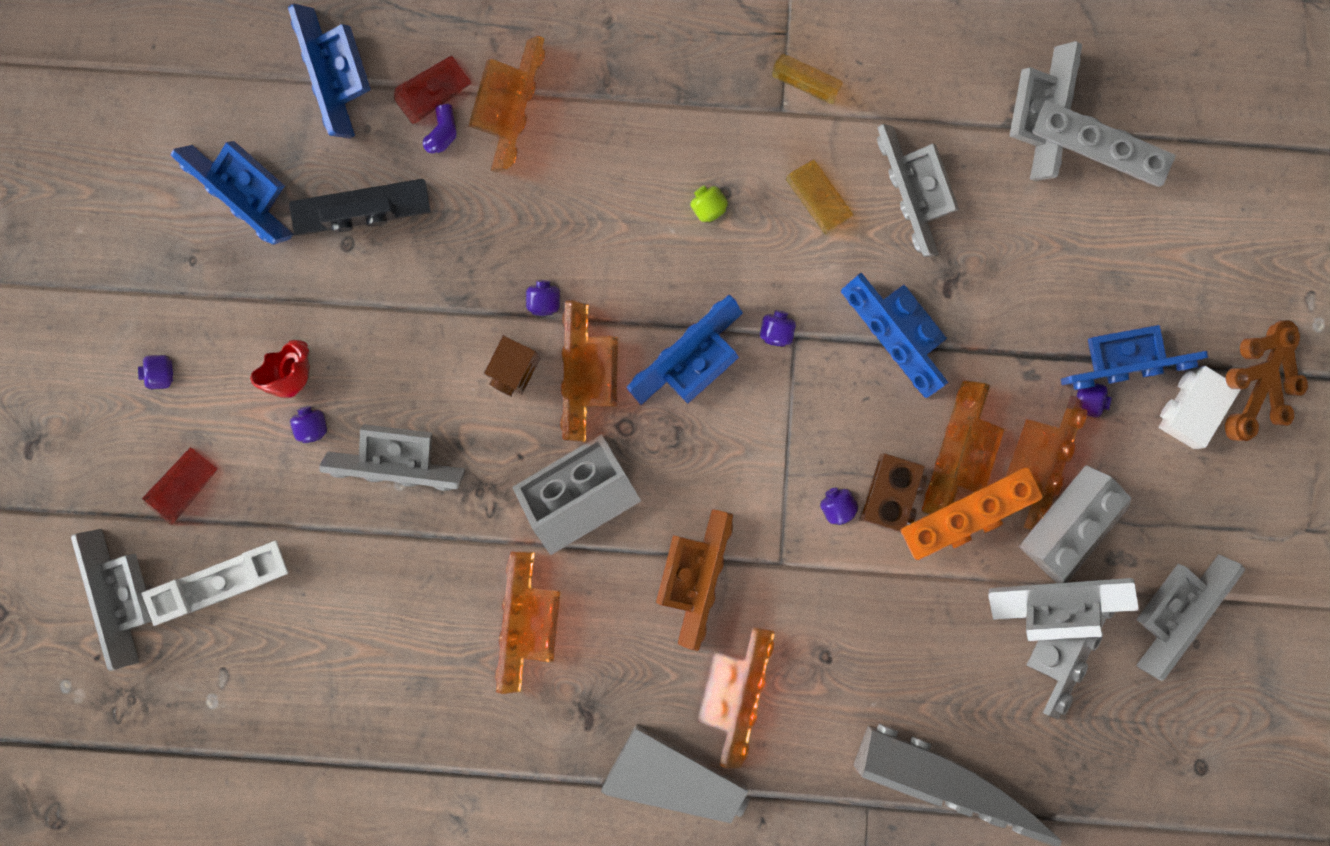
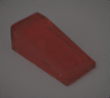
(430, 89)
(179, 486)

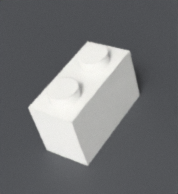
(1198, 407)

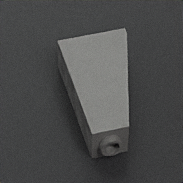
(672, 779)

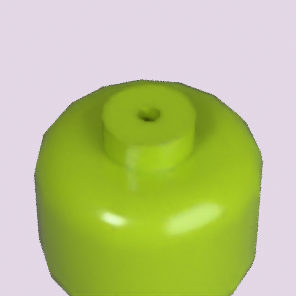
(708, 203)

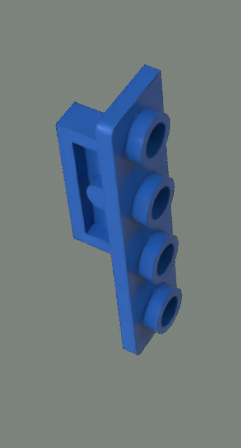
(332, 67)
(240, 184)
(902, 329)
(1130, 352)
(693, 359)

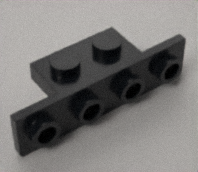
(359, 207)

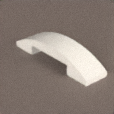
(215, 583)

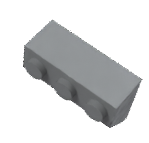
(575, 494)
(1076, 524)

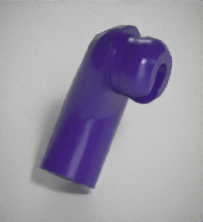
(443, 133)

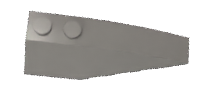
(934, 778)

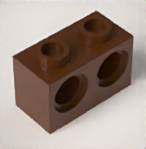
(511, 366)
(883, 490)

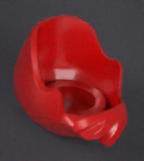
(284, 371)

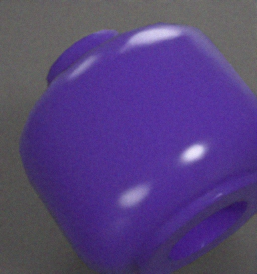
(542, 298)
(777, 329)
(156, 372)
(1095, 399)
(308, 425)
(839, 506)

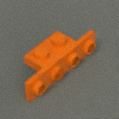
(972, 513)

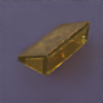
(807, 78)
(819, 196)

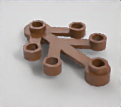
(1282, 340)

